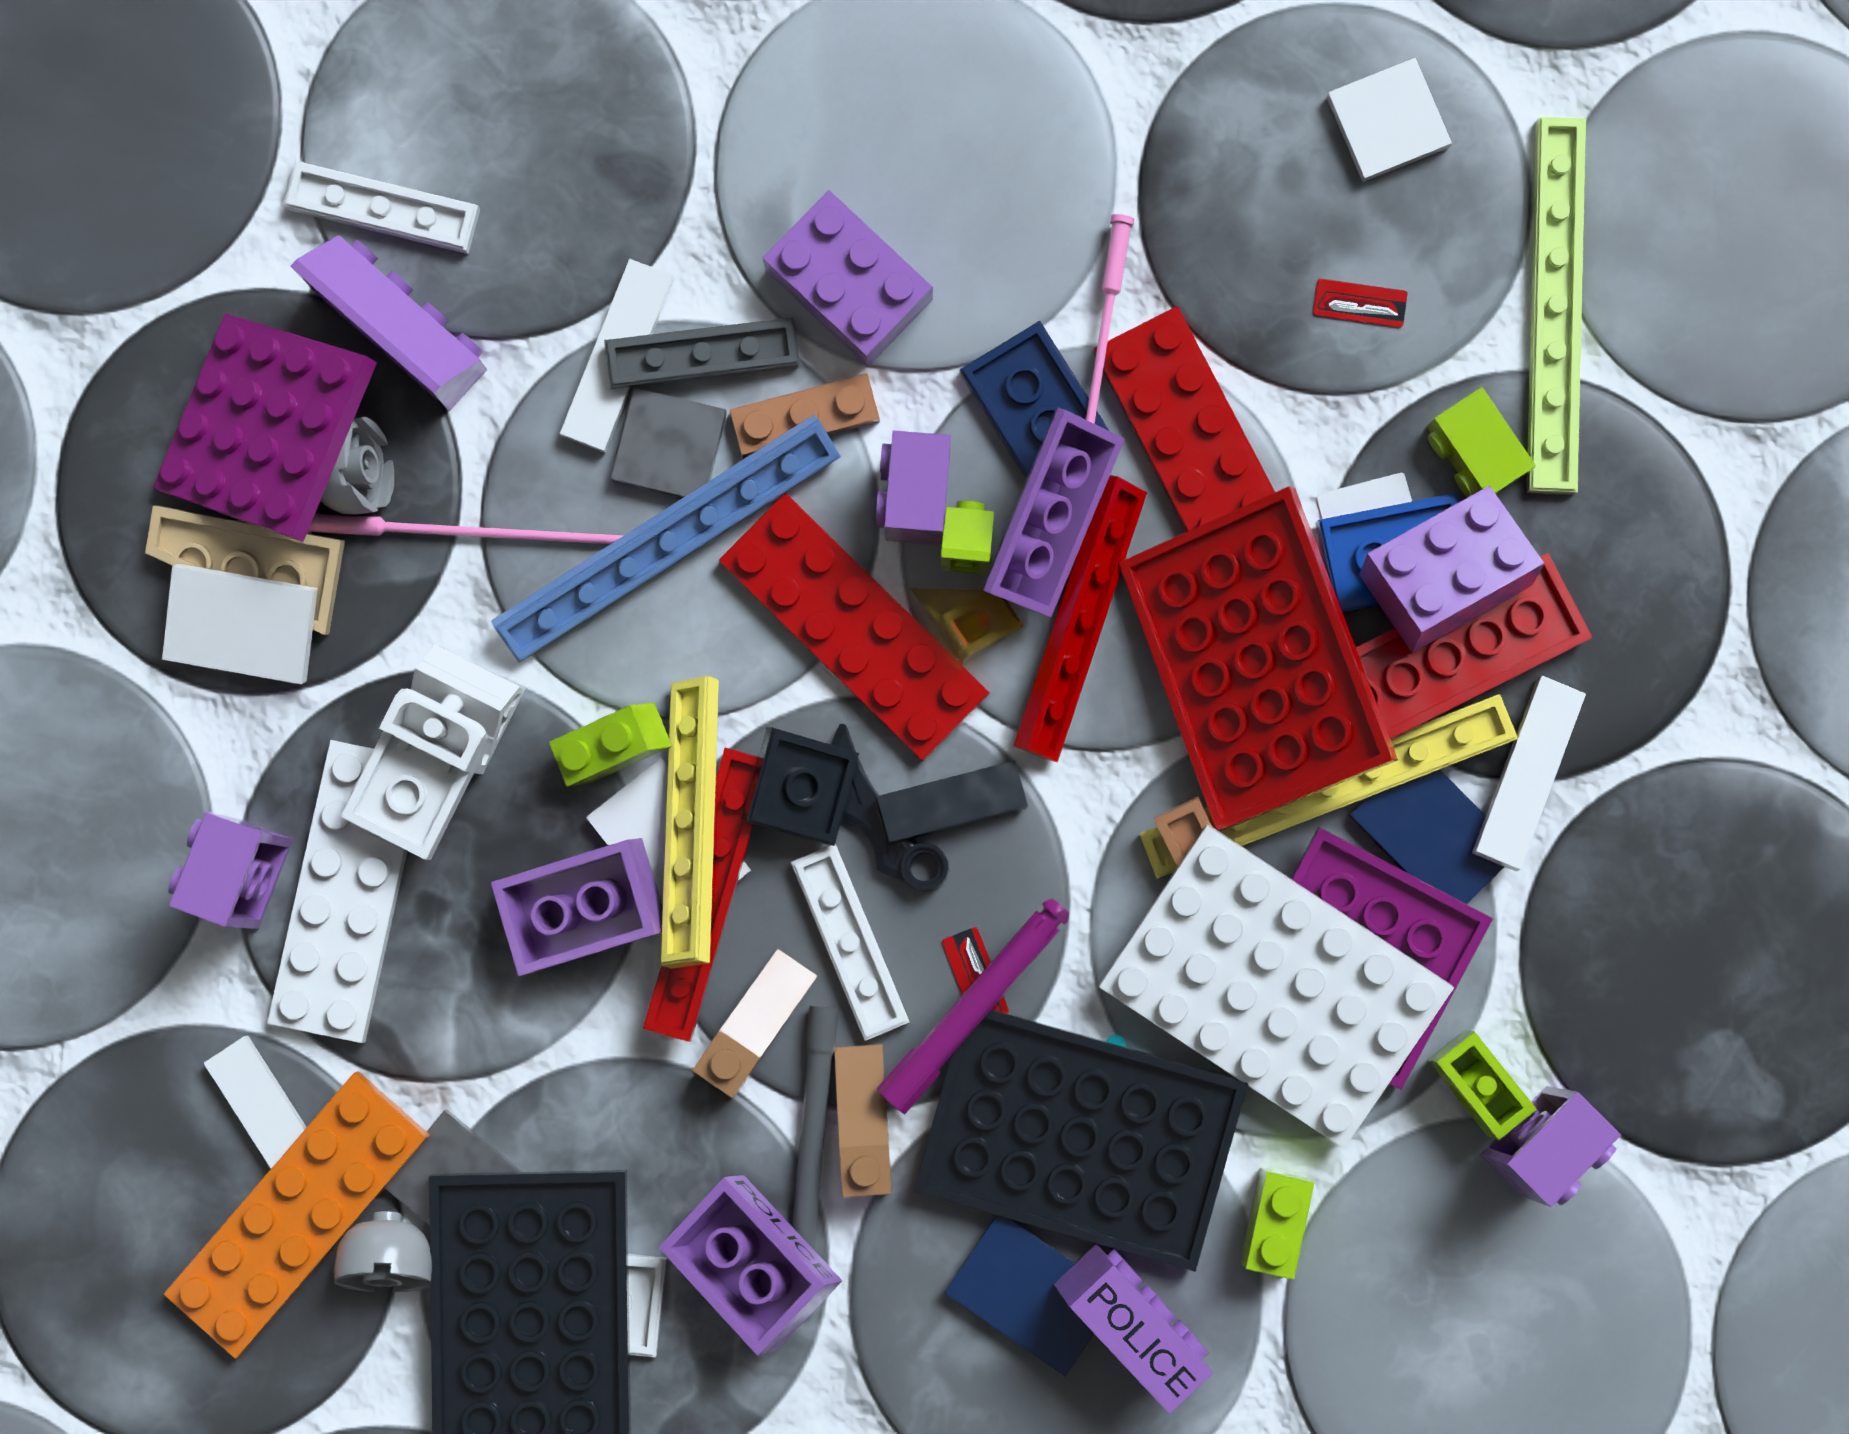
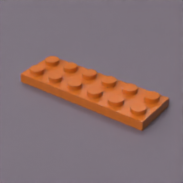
(296, 1214)

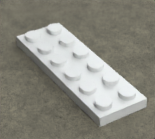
(338, 913)

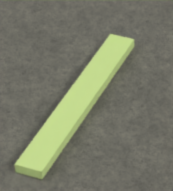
(1556, 305)

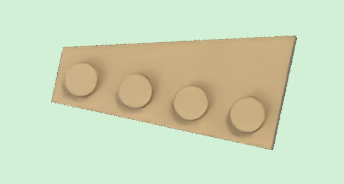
(249, 551)

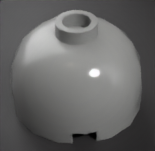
(360, 477)
(383, 1255)

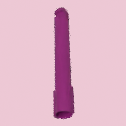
(922, 1065)

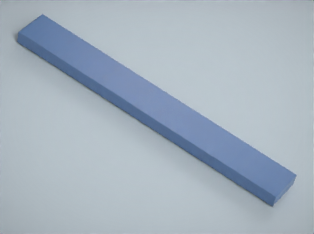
(666, 538)

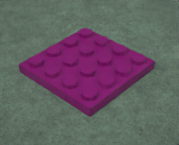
(264, 426)
(1398, 909)

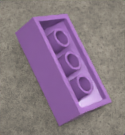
(391, 319)
(1053, 512)

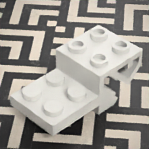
(431, 750)

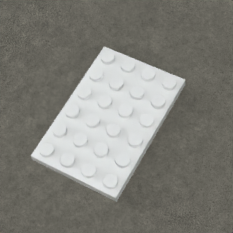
(1276, 986)

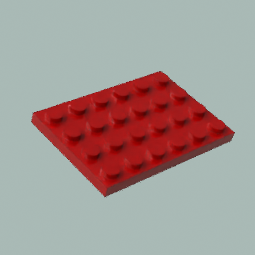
(1257, 660)

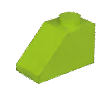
(967, 538)

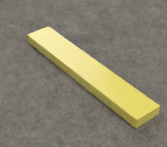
(690, 823)

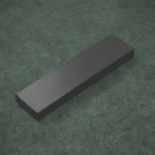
(701, 353)

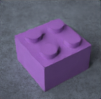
(917, 487)

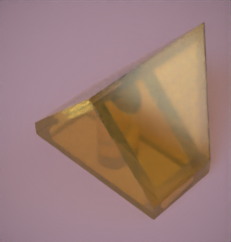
(968, 619)

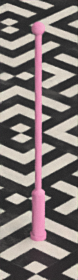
(1111, 287)
(377, 526)

